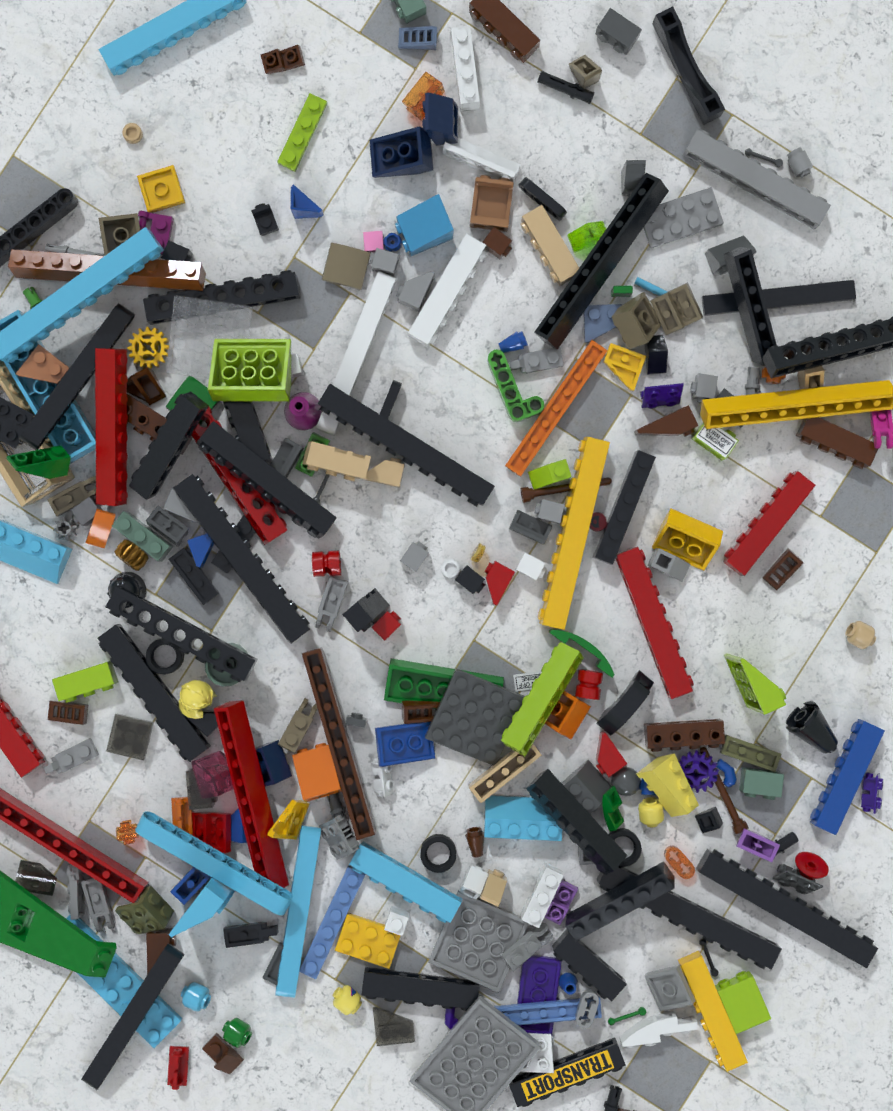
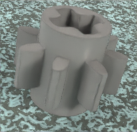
(71, 531)

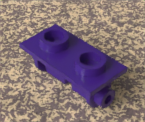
(872, 800)

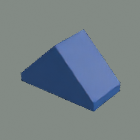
(200, 549)

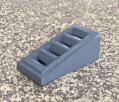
(424, 45)

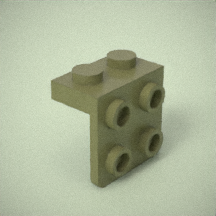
(147, 914)

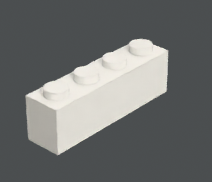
(465, 68)

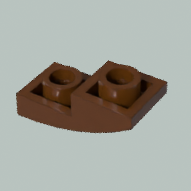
(283, 60)

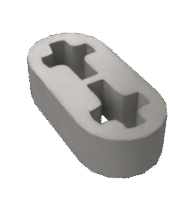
(591, 1010)

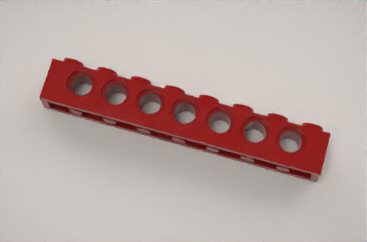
(245, 500)

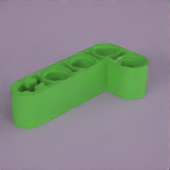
(511, 385)

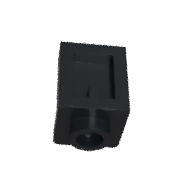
(264, 219)

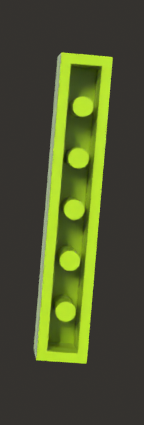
(542, 698)

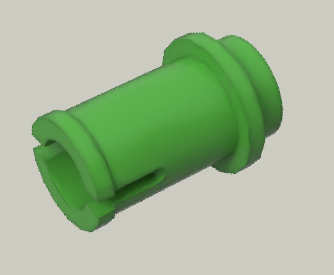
(32, 297)

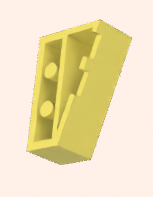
(670, 785)

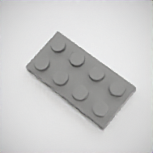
(683, 218)

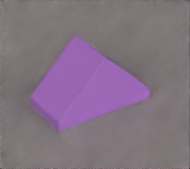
(758, 845)

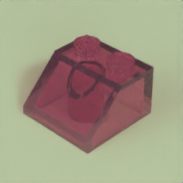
(212, 775)

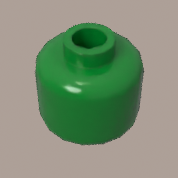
(237, 1032)

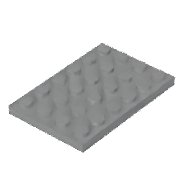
(475, 1060)

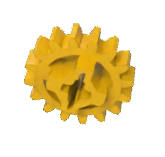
(153, 342)

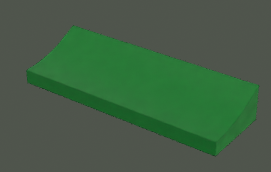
(422, 681)

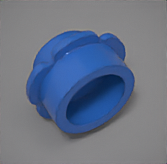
(392, 237)

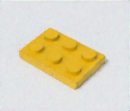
(367, 941)

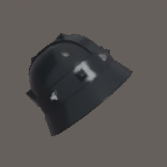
(129, 581)

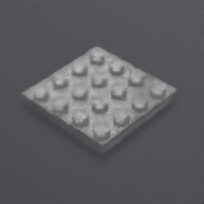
(196, 326)

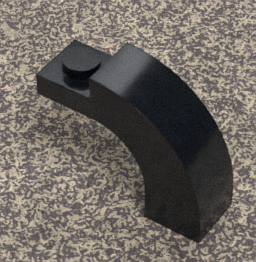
(627, 704)

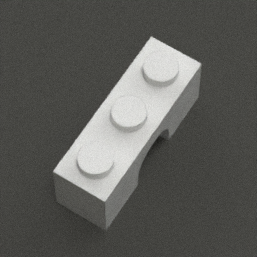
(543, 894)

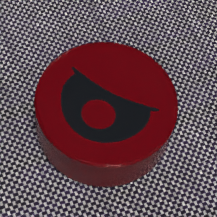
(598, 522)

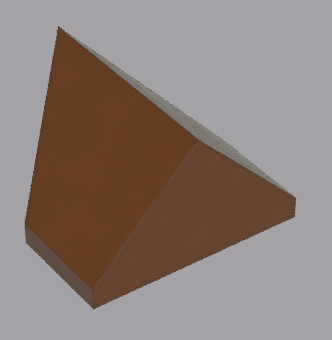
(145, 386)

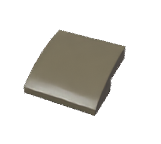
(346, 266)
(676, 308)

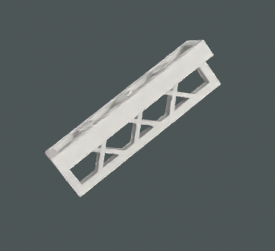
(481, 159)

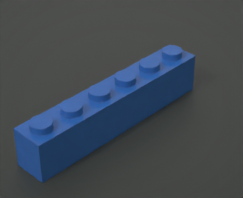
(847, 776)

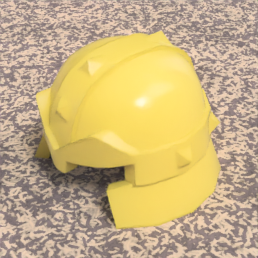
(195, 696)

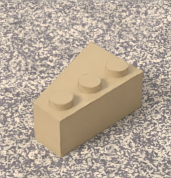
(336, 461)

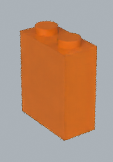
(316, 772)

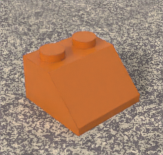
(567, 715)

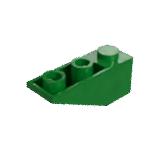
(45, 463)

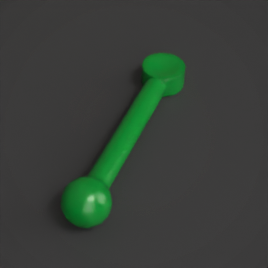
(642, 1011)

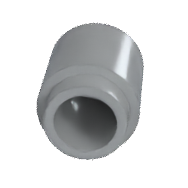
(799, 162)

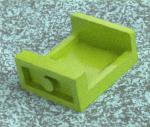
(742, 1001)

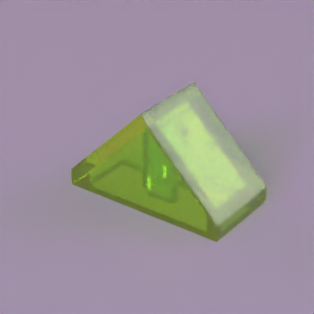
(586, 235)

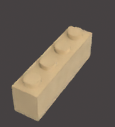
(550, 245)
(502, 773)

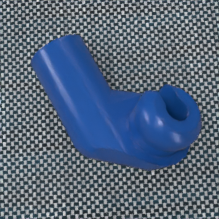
(729, 772)

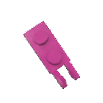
(882, 426)

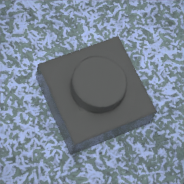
(356, 719)

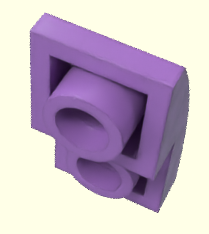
(561, 902)

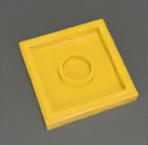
(161, 189)

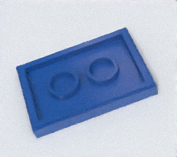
(403, 744)

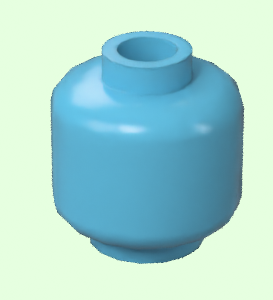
(195, 996)

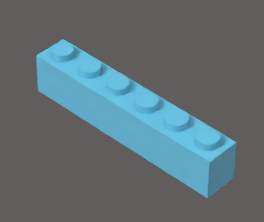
(405, 882)

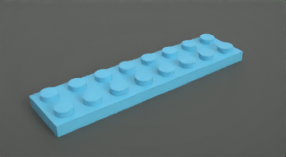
(119, 989)

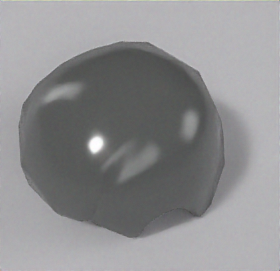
(626, 781)

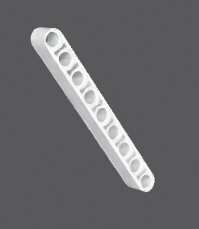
(360, 343)

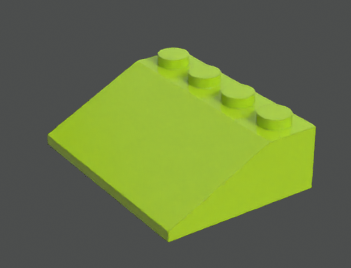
(250, 370)
(756, 689)

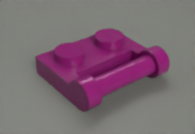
(160, 226)

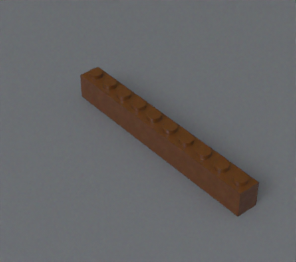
(339, 743)

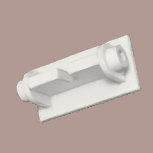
(384, 784)

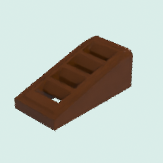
(777, 565)
(83, 712)
(416, 718)

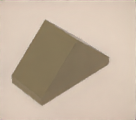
(585, 71)

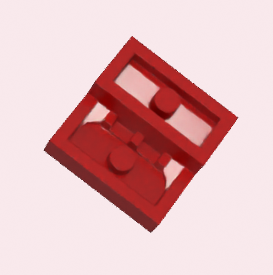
(213, 829)

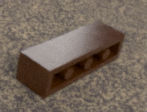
(506, 27)
(838, 441)

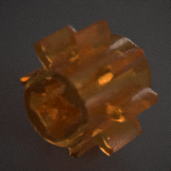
(126, 832)

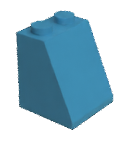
(424, 226)

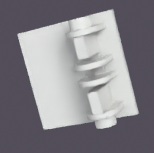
(543, 1060)

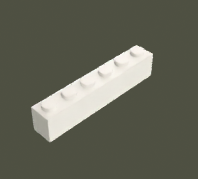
(447, 290)

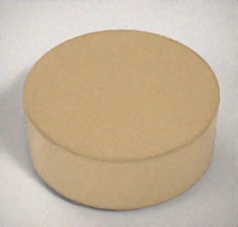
(132, 133)

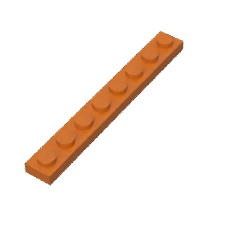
(556, 408)

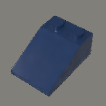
(401, 153)

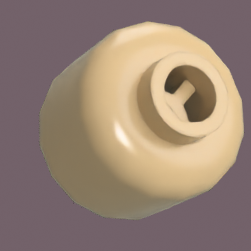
(860, 634)

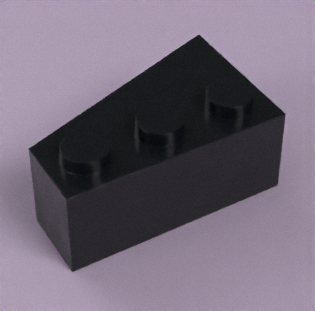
(365, 610)

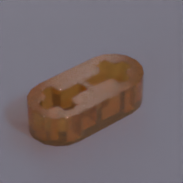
(682, 859)

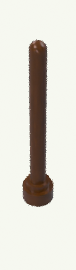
(528, 493)
(738, 823)

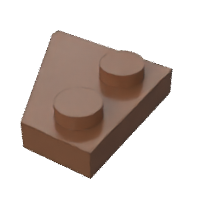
(43, 366)

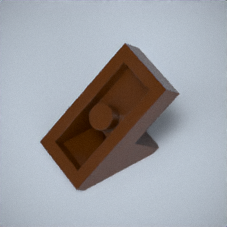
(223, 1054)

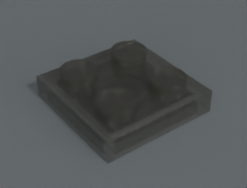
(130, 736)

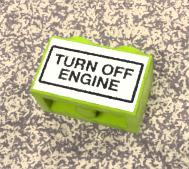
(716, 441)

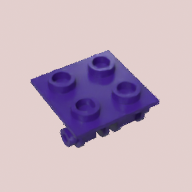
(661, 395)

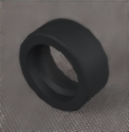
(155, 667)
(637, 845)
(436, 868)

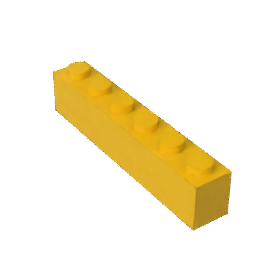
(713, 1012)

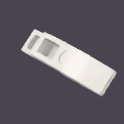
(650, 1029)

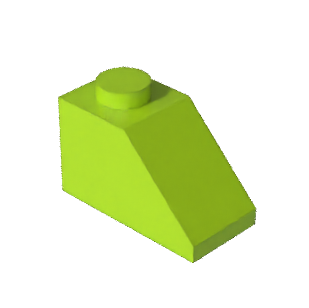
(549, 474)

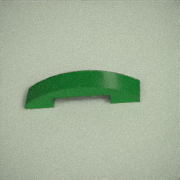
(602, 663)

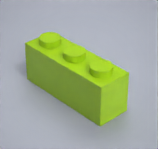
(85, 682)

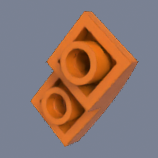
(100, 528)

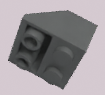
(715, 254)

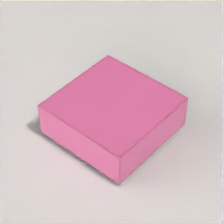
(373, 240)

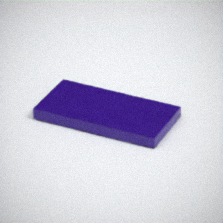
(538, 984)

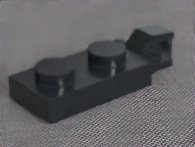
(248, 934)

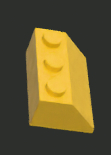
(688, 539)

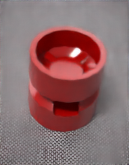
(326, 563)
(589, 684)

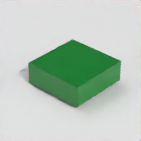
(621, 291)

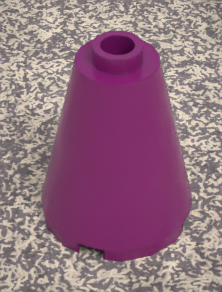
(307, 416)

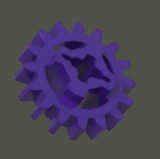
(699, 761)

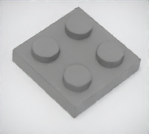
(670, 988)

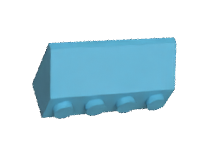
(32, 552)
(518, 819)

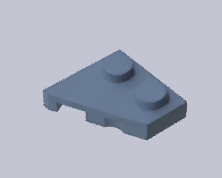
(598, 320)

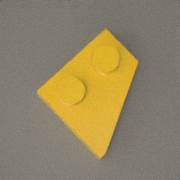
(624, 364)
(290, 821)

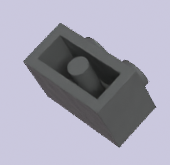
(618, 31)

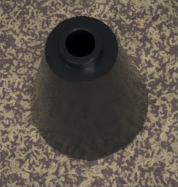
(812, 727)

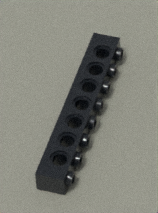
(289, 292)
(869, 338)
(122, 596)

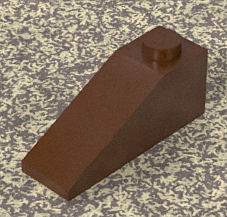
(674, 424)
(156, 942)

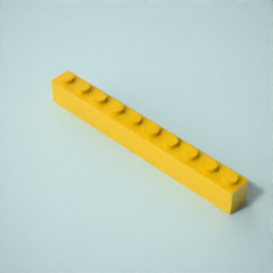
(797, 404)
(574, 532)

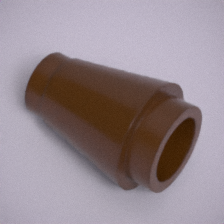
(475, 840)

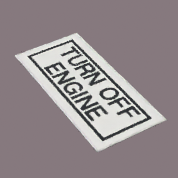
(524, 681)

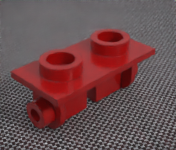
(178, 1066)

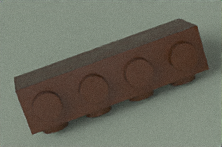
(146, 419)
(684, 733)

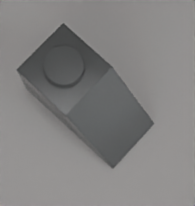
(631, 175)

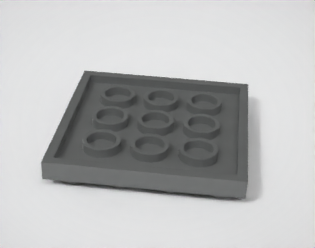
(474, 716)

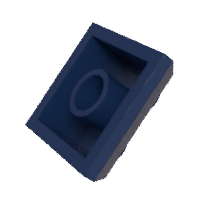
(272, 763)

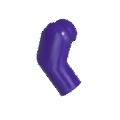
(450, 1019)

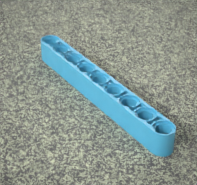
(214, 863)
(298, 911)

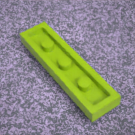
(302, 132)

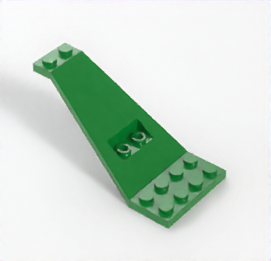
(48, 934)

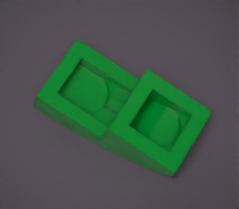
(610, 803)

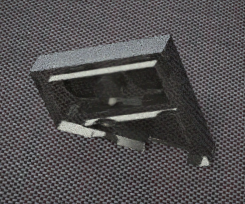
(392, 1028)

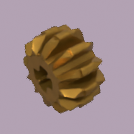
(131, 555)

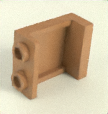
(491, 203)

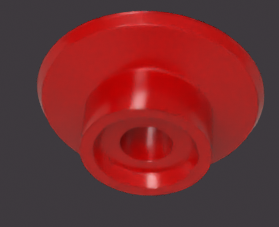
(811, 865)

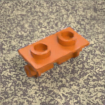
(181, 814)

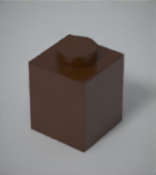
(498, 243)

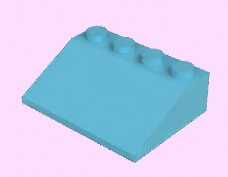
(208, 902)

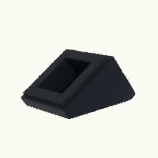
(709, 820)

